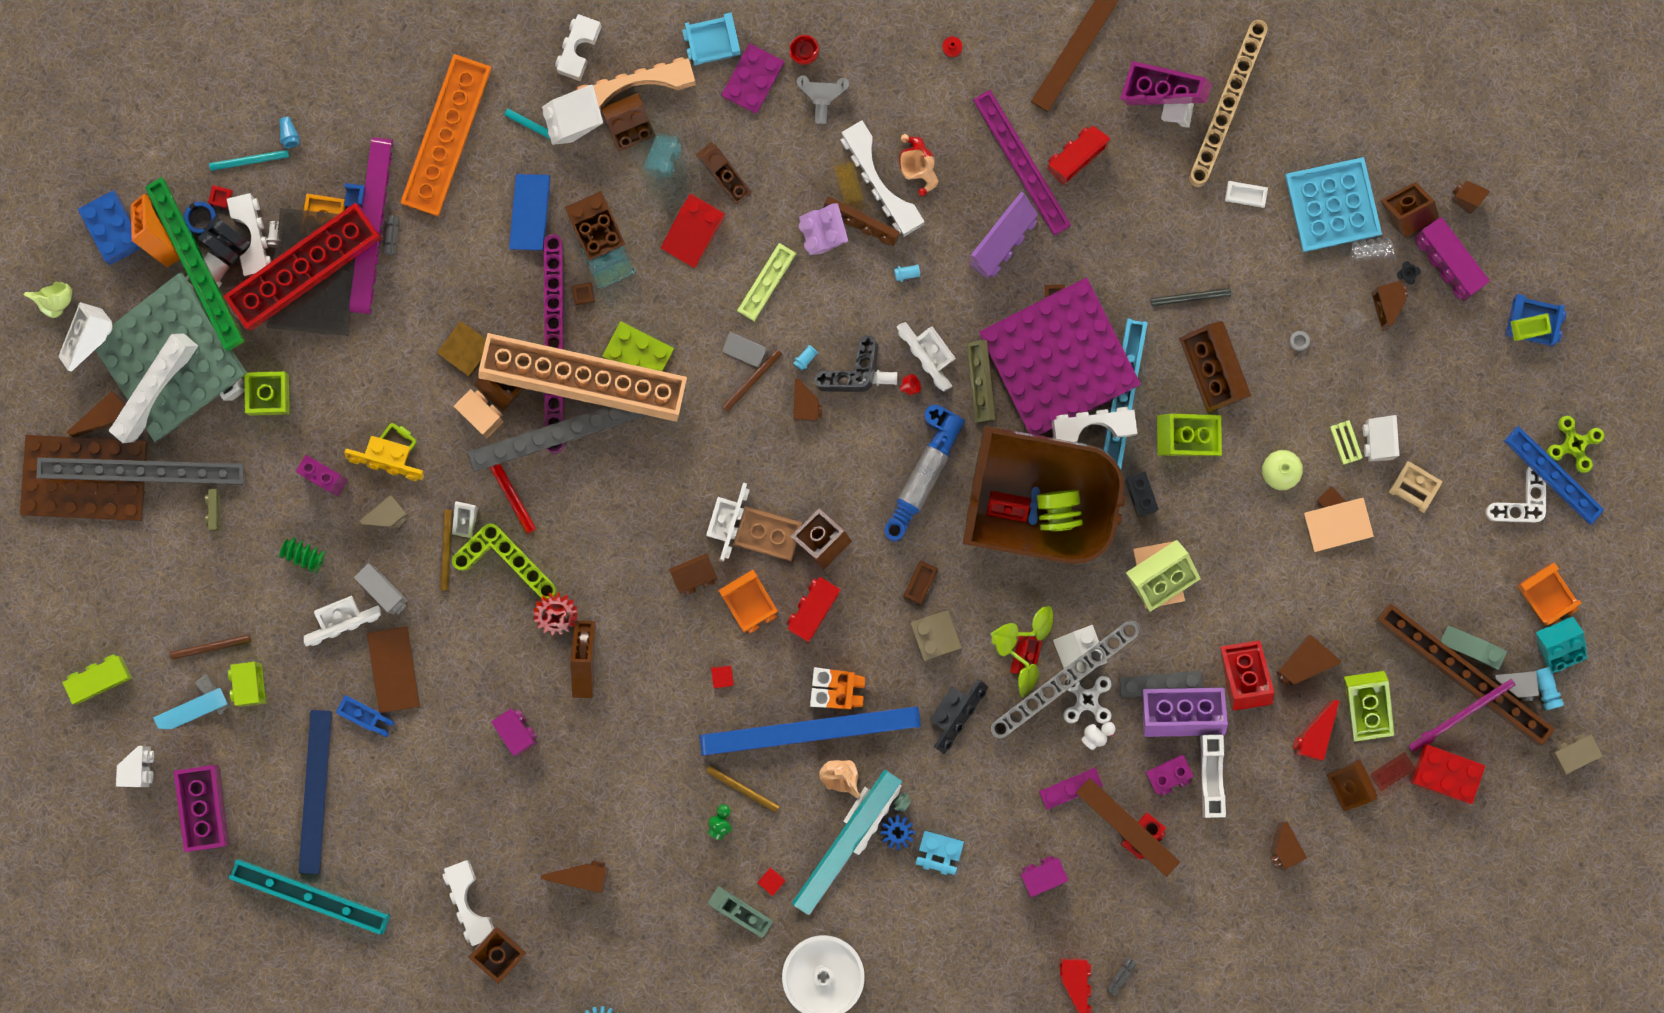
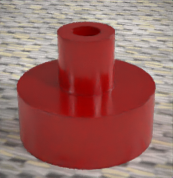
(952, 51)
(910, 385)

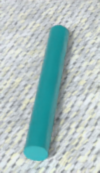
(527, 123)

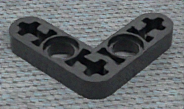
(855, 376)

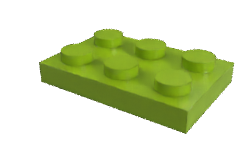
(637, 349)

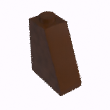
(1306, 661)

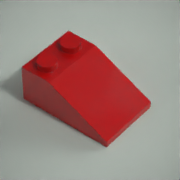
(693, 230)
(1247, 675)
(1315, 737)

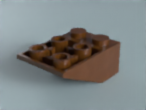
(595, 225)

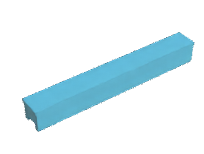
(1132, 345)

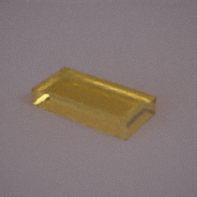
(849, 183)

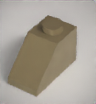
(386, 514)

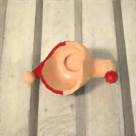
(918, 163)

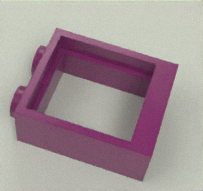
(321, 475)

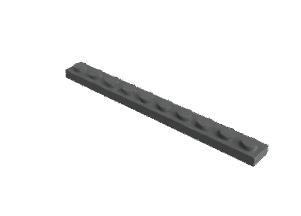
(549, 437)
(140, 471)

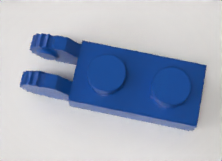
(362, 715)

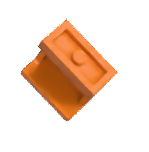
(1549, 595)
(749, 602)

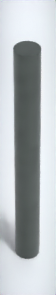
(1190, 297)

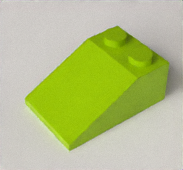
(1189, 435)
(1369, 705)

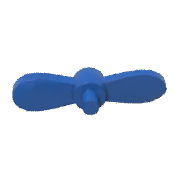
(1033, 505)

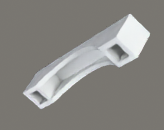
(904, 214)
(168, 362)

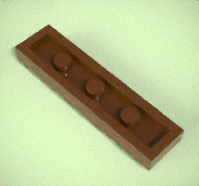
(865, 223)

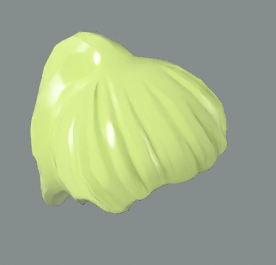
(52, 299)

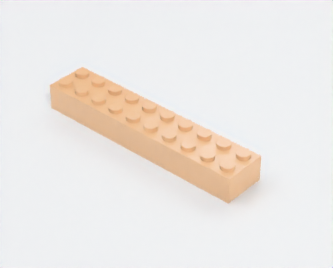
(582, 377)

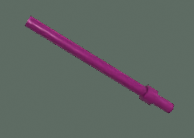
(1429, 736)

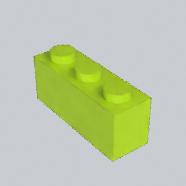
(96, 679)

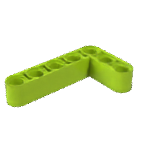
(509, 557)

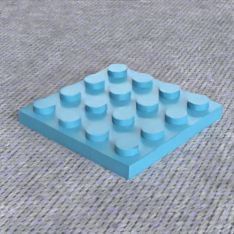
(1333, 204)

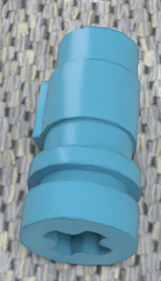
(1548, 689)

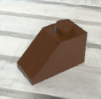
(1469, 196)
(805, 404)

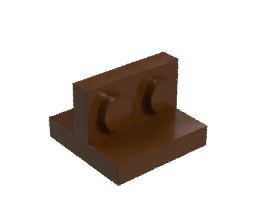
(1352, 786)

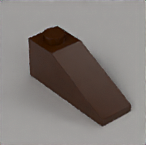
(100, 416)

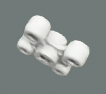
(1094, 707)

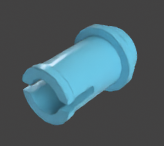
(906, 272)
(805, 358)

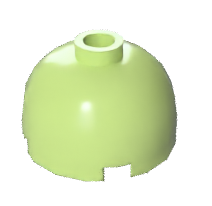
(1282, 470)

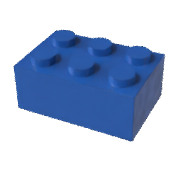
(109, 227)

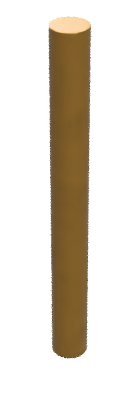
(446, 550)
(742, 789)

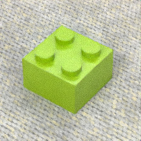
(267, 393)
(247, 684)

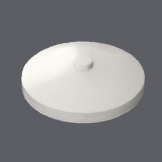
(823, 975)

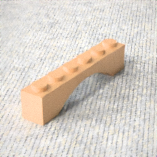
(673, 75)

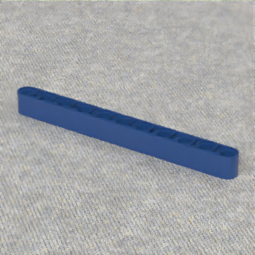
(809, 730)

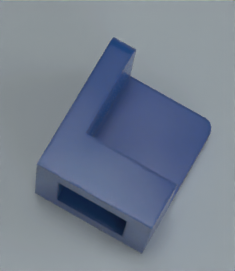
(354, 194)

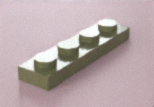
(981, 381)

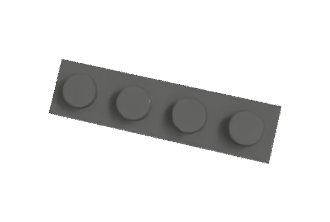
(1182, 680)

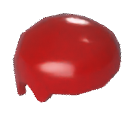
(809, 48)

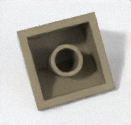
(935, 635)

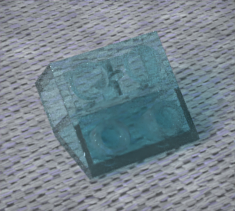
(662, 156)
(610, 267)

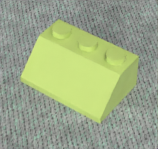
(1163, 575)

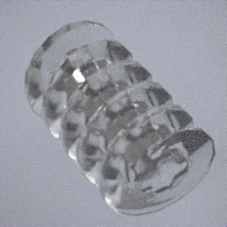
(1372, 249)

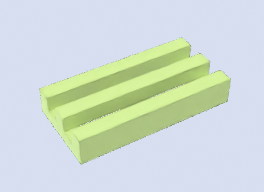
(1353, 439)

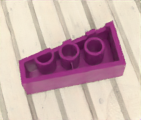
(1159, 85)

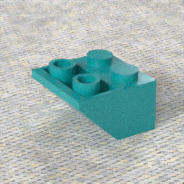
(1562, 644)

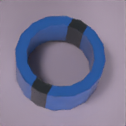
(191, 208)

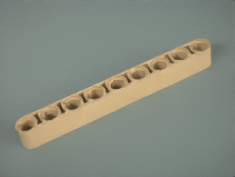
(1228, 94)

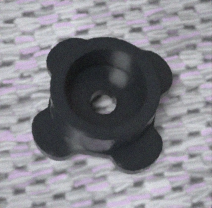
(1406, 266)

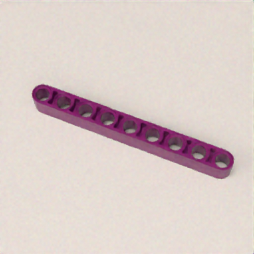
(373, 202)

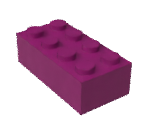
(1451, 259)
(201, 808)

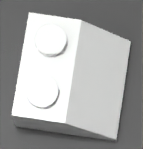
(1381, 438)
(1075, 645)

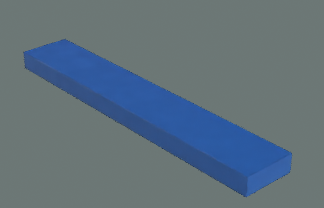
(1553, 475)

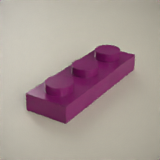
(1067, 789)

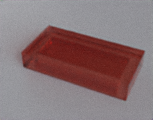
(1392, 771)

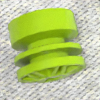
(1059, 510)

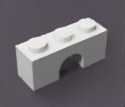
(582, 30)

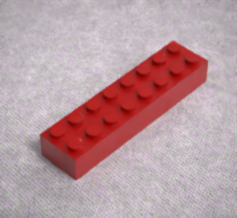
(302, 267)

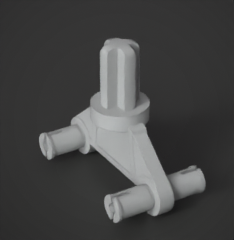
(822, 94)

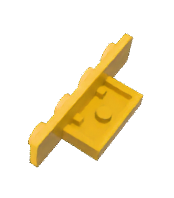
(387, 456)

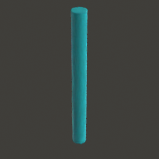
(249, 160)

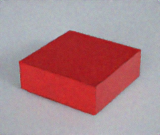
(219, 197)
(722, 676)
(771, 881)

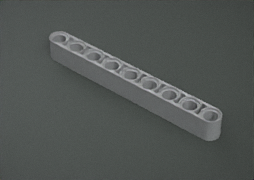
(1055, 682)

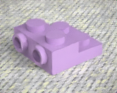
(823, 229)

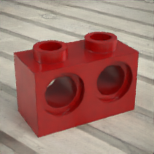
(1144, 821)

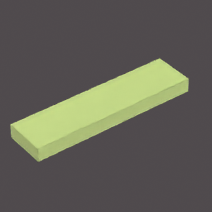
(766, 282)

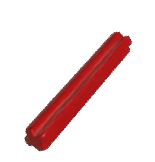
(513, 498)

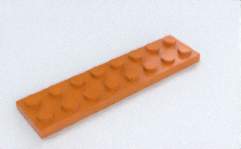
(446, 135)

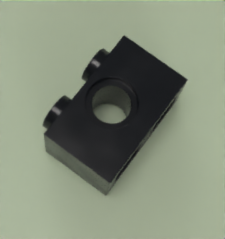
(1141, 494)

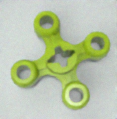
(1571, 437)

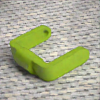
(402, 431)

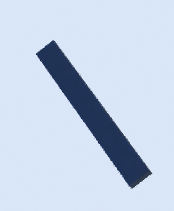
(315, 792)

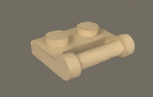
(1419, 481)

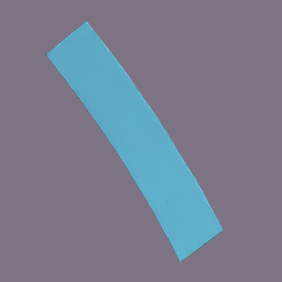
(191, 710)

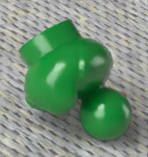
(718, 825)

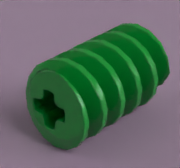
(302, 555)

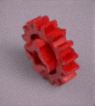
(556, 610)

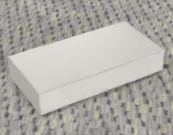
(1246, 194)

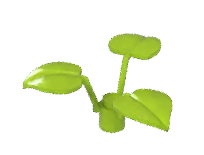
(1005, 640)

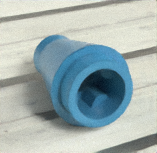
(288, 133)

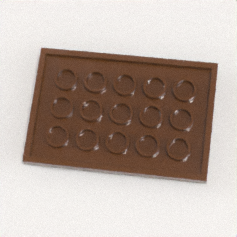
(81, 497)

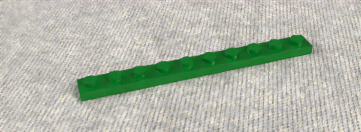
(194, 264)

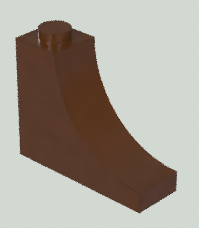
(583, 659)

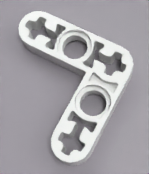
(1531, 503)

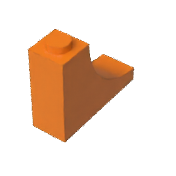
(150, 233)

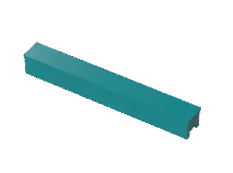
(309, 896)

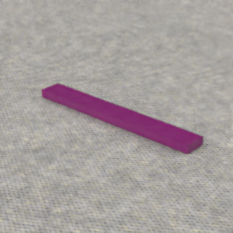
(1021, 162)

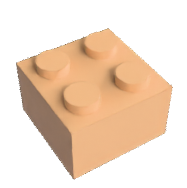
(478, 413)

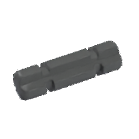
(391, 235)
(1121, 976)

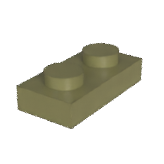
(212, 519)

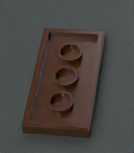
(393, 669)

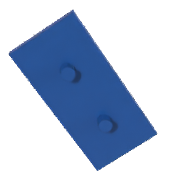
(529, 212)

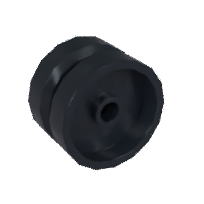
(223, 241)

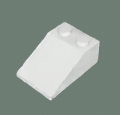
(572, 115)
(85, 334)

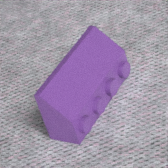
(1184, 712)

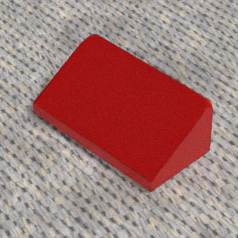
(1008, 506)
(1027, 648)

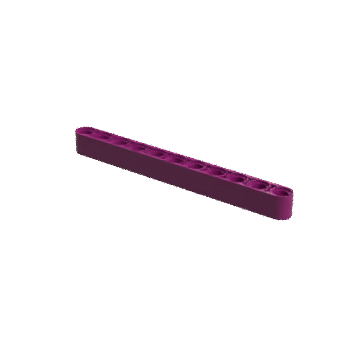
(554, 314)

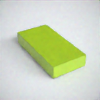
(1531, 327)

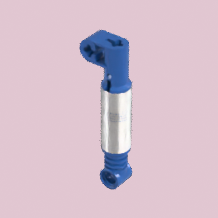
(926, 470)

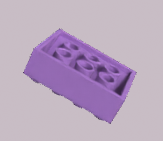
(1004, 236)

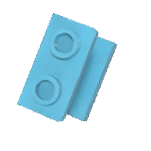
(712, 40)

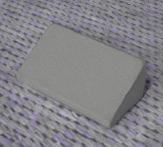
(744, 349)

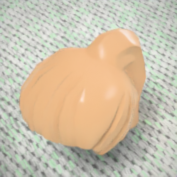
(840, 776)

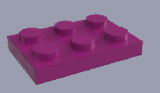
(752, 78)

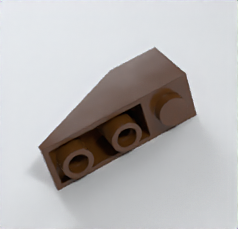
(723, 172)

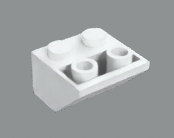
(135, 768)

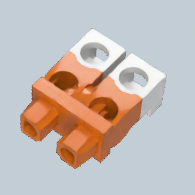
(842, 689)

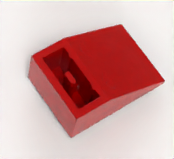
(1074, 979)

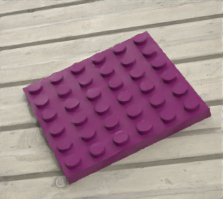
(1059, 357)

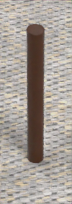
(752, 380)
(210, 647)

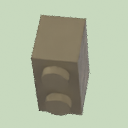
(1576, 754)

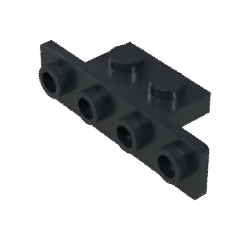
(954, 713)

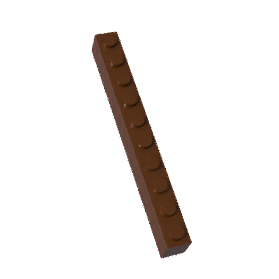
(1463, 674)

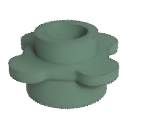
(901, 802)

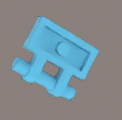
(939, 846)

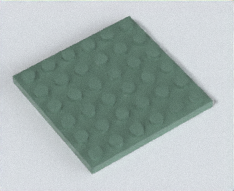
(141, 336)

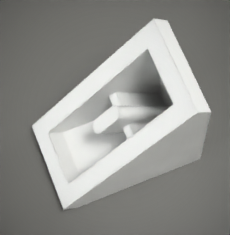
(464, 519)

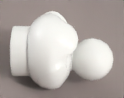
(1096, 737)

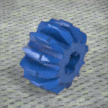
(893, 837)

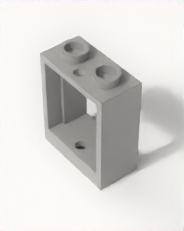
(381, 589)

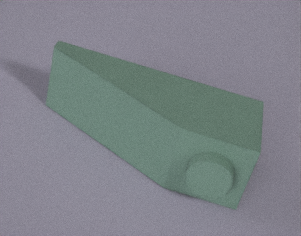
(1473, 648)
(740, 912)

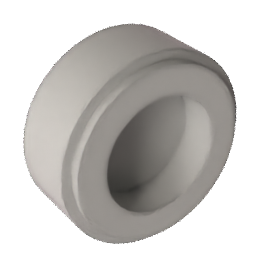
(1299, 341)

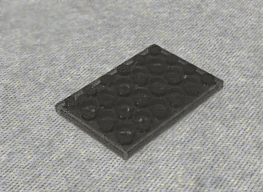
(326, 305)

